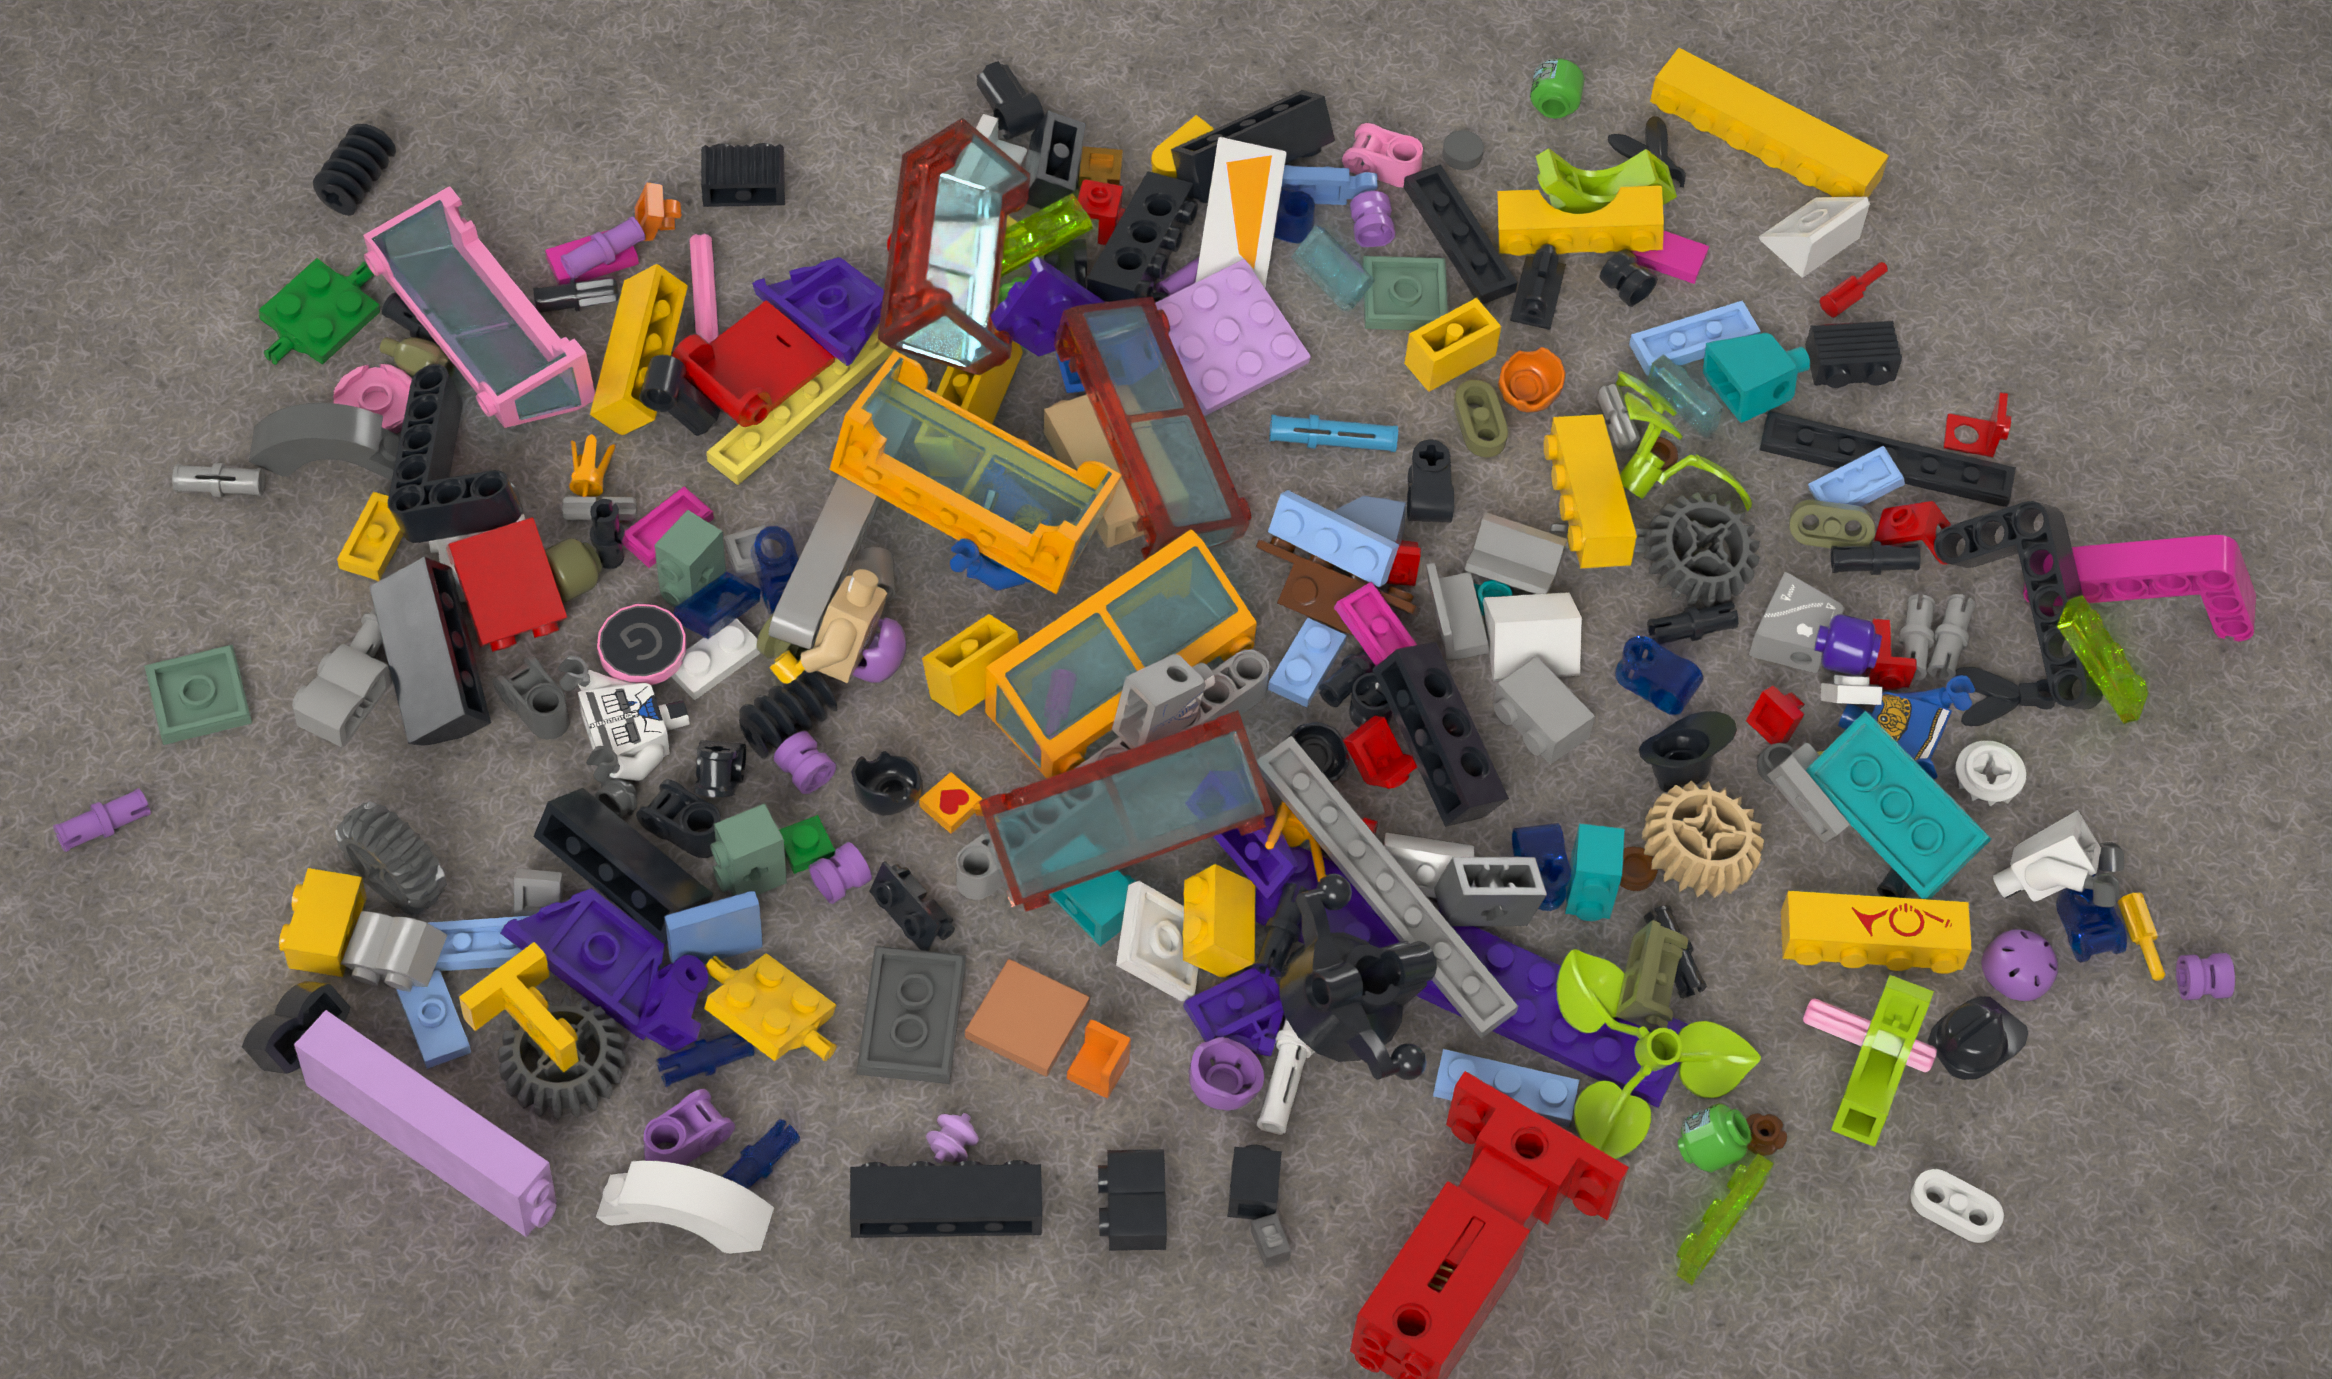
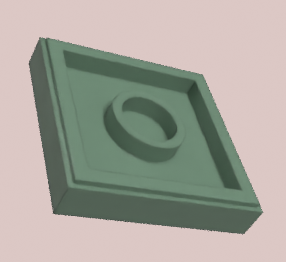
(1405, 292)
(198, 694)

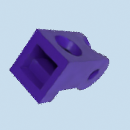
(672, 1003)

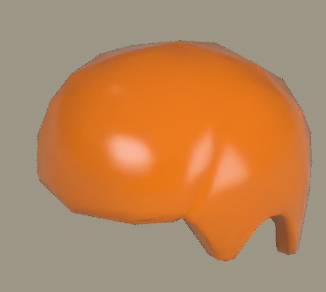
(1532, 380)

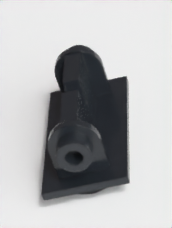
(1539, 288)
(901, 897)

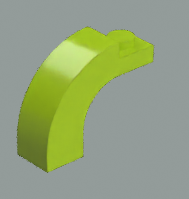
(1588, 191)
(1881, 1060)

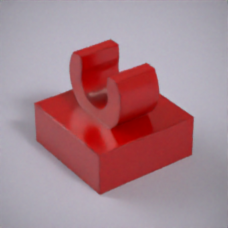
(1776, 715)

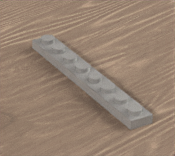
(1385, 885)

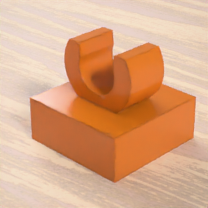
(654, 212)

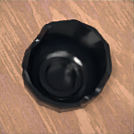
(1324, 748)
(889, 771)

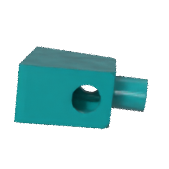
(1753, 373)

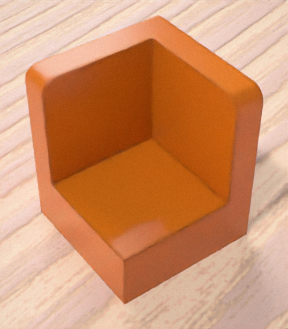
(1100, 1059)

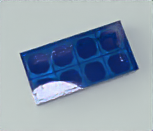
(717, 605)

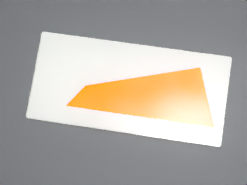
(1241, 208)

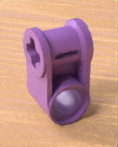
(691, 1126)

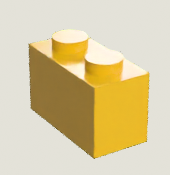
(1452, 344)
(958, 666)
(322, 921)
(1219, 921)

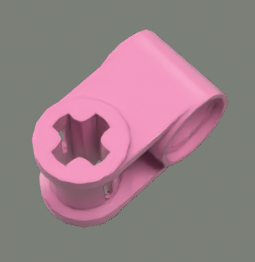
(1386, 154)

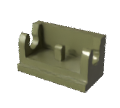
(1650, 976)

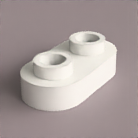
(1957, 1204)

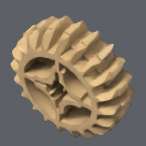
(1695, 847)

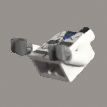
(622, 721)
(2060, 859)

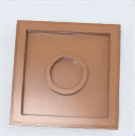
(1027, 1017)

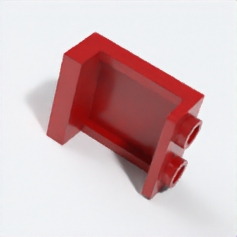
(507, 584)

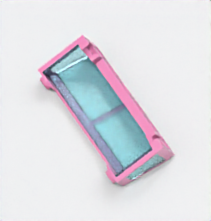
(478, 314)

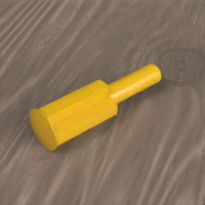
(2142, 930)

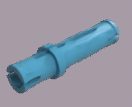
(1283, 430)

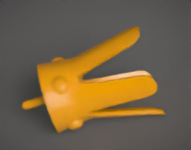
(587, 479)

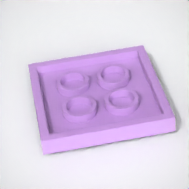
(1230, 336)

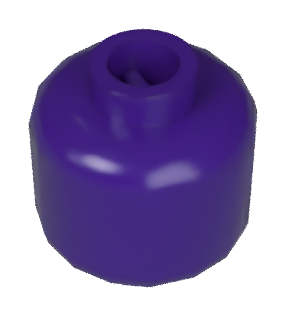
(1848, 645)

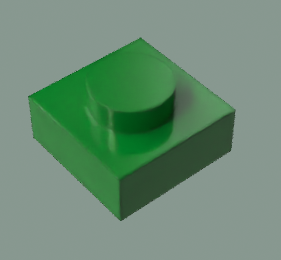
(806, 843)

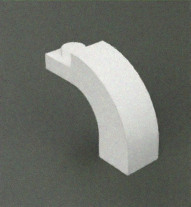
(689, 1199)

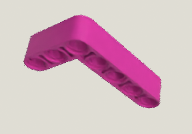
(2171, 568)

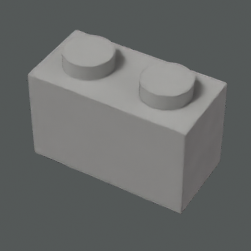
(1542, 711)

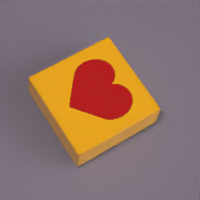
(949, 802)

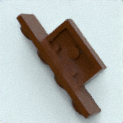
(1316, 588)

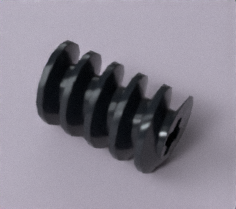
(353, 168)
(784, 709)

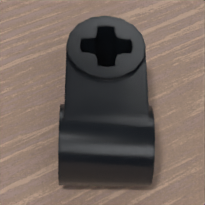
(1430, 484)
(719, 768)
(676, 817)

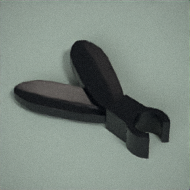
(1656, 143)
(2002, 694)

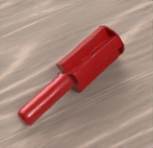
(1850, 291)

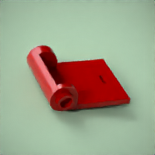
(753, 364)

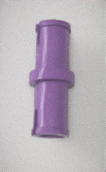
(603, 248)
(102, 820)

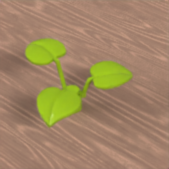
(1644, 466)
(1709, 1055)

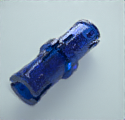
(703, 1058)
(758, 1159)

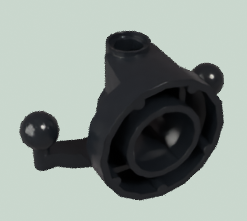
(1349, 994)

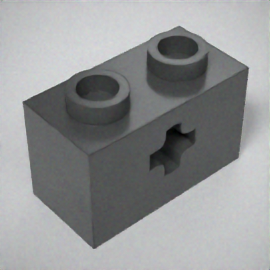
(1490, 891)

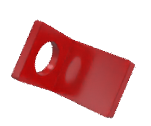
(1988, 432)
(1911, 524)
(1405, 564)

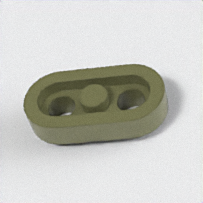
(1482, 421)
(1831, 524)

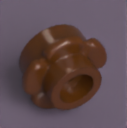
(1776, 1136)

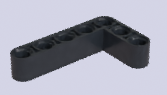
(422, 493)
(2041, 587)

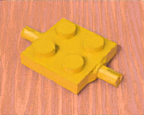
(770, 1007)

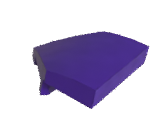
(1240, 1009)

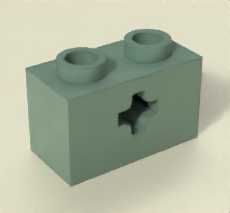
(688, 558)
(749, 853)

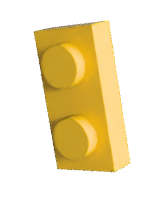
(371, 540)

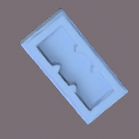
(1859, 480)
(434, 1022)

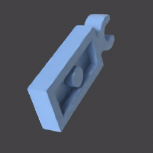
(1328, 183)

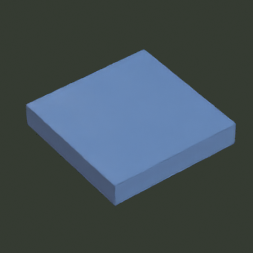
(715, 929)

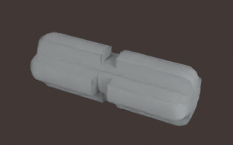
(1614, 410)
(579, 507)

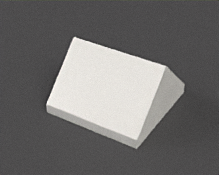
(1817, 231)
(1531, 628)

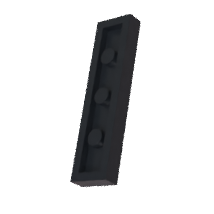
(1460, 234)

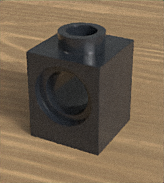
(1254, 1182)

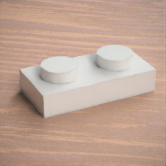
(715, 659)
(1851, 691)

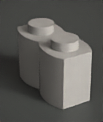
(341, 694)
(393, 951)

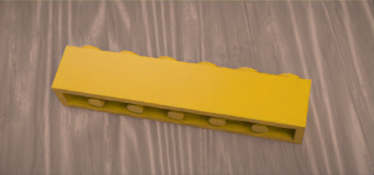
(1767, 127)

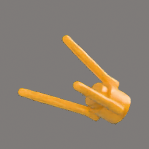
(1295, 834)

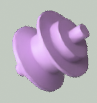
(954, 1134)

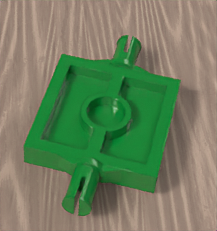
(318, 312)

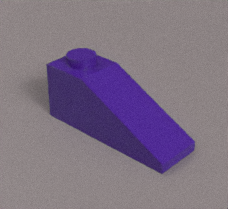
(1264, 867)

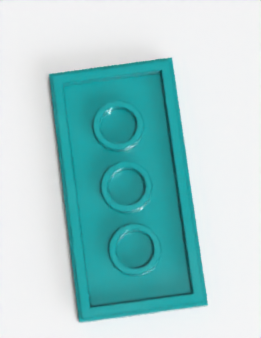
(1897, 806)

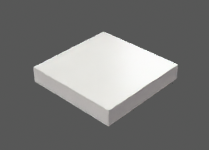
(1154, 942)

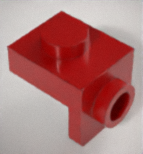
(1102, 203)
(1890, 671)
(1379, 755)

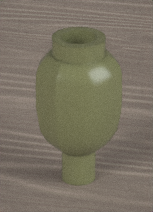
(415, 354)

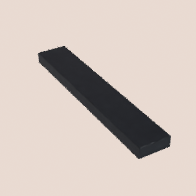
(1917, 464)

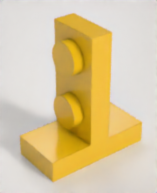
(514, 990)

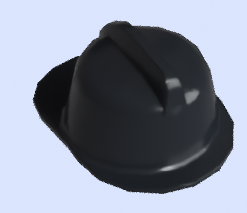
(1687, 748)
(1977, 1038)

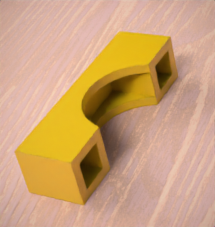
(1628, 222)

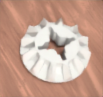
(2003, 762)

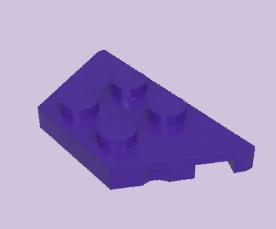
(829, 304)
(1035, 309)
(595, 953)

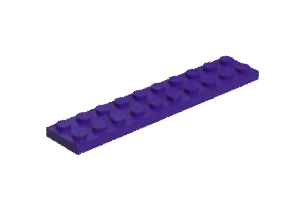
(1522, 974)

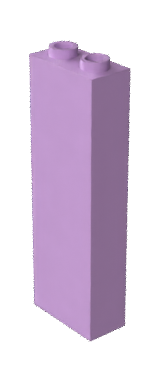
(427, 1124)

